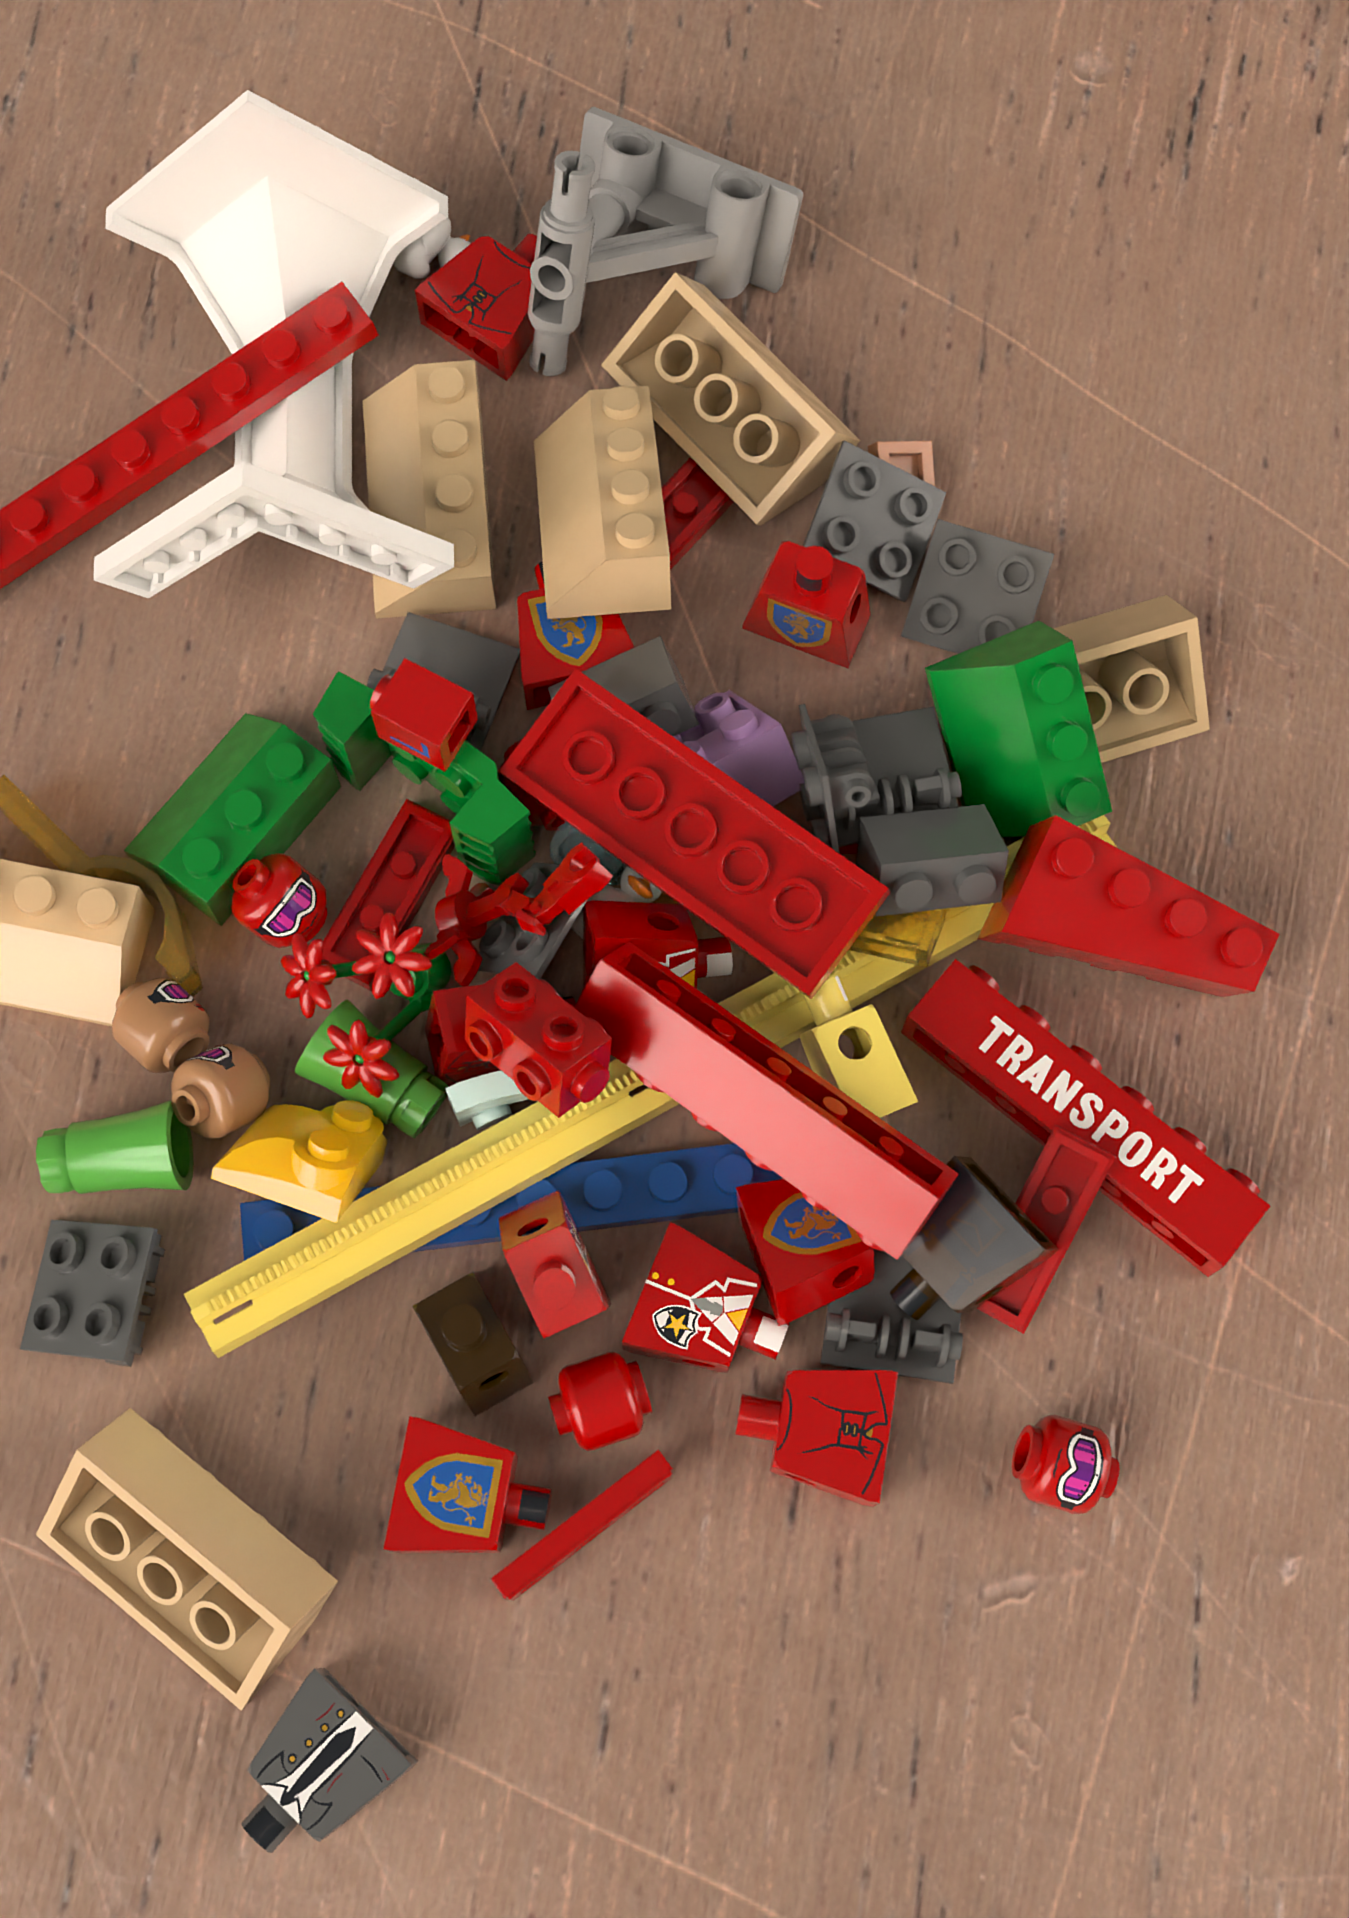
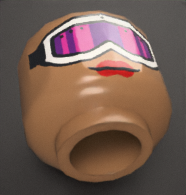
(160, 1024)
(220, 1090)

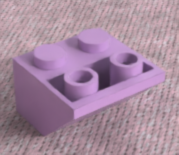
(744, 746)

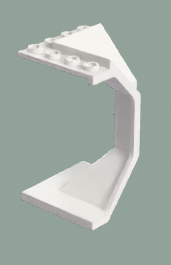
(260, 226)

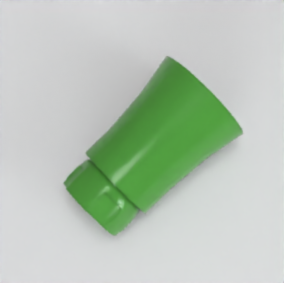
(405, 1102)
(118, 1153)

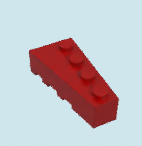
(1111, 910)

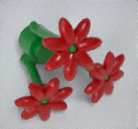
(398, 968)

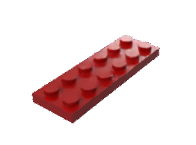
(695, 833)

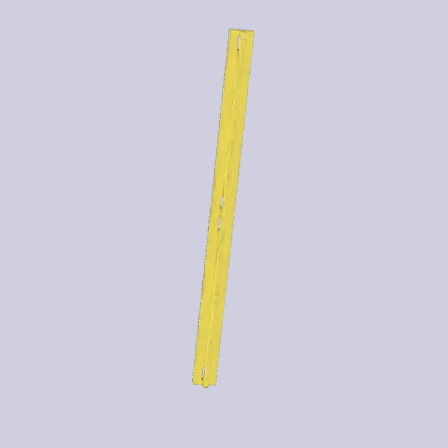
(512, 1158)

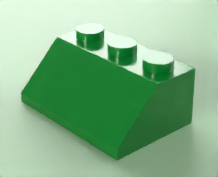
(1021, 730)
(234, 808)

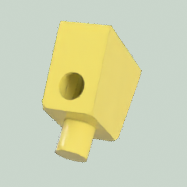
(874, 1072)

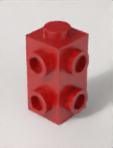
(538, 1039)

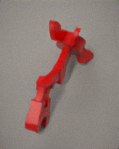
(465, 913)

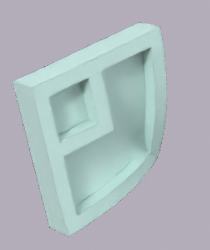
(484, 1099)

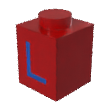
(423, 713)

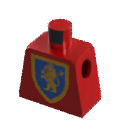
(811, 603)
(557, 646)
(800, 1249)
(458, 1494)

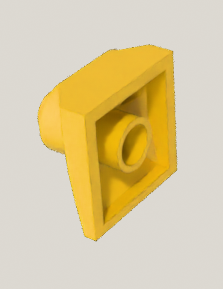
(307, 1156)

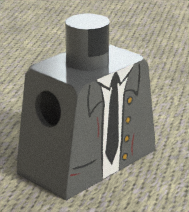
(321, 1763)

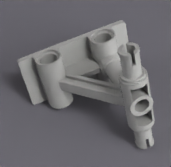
(647, 205)

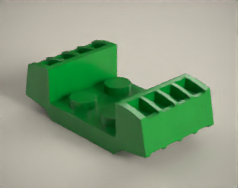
(489, 821)

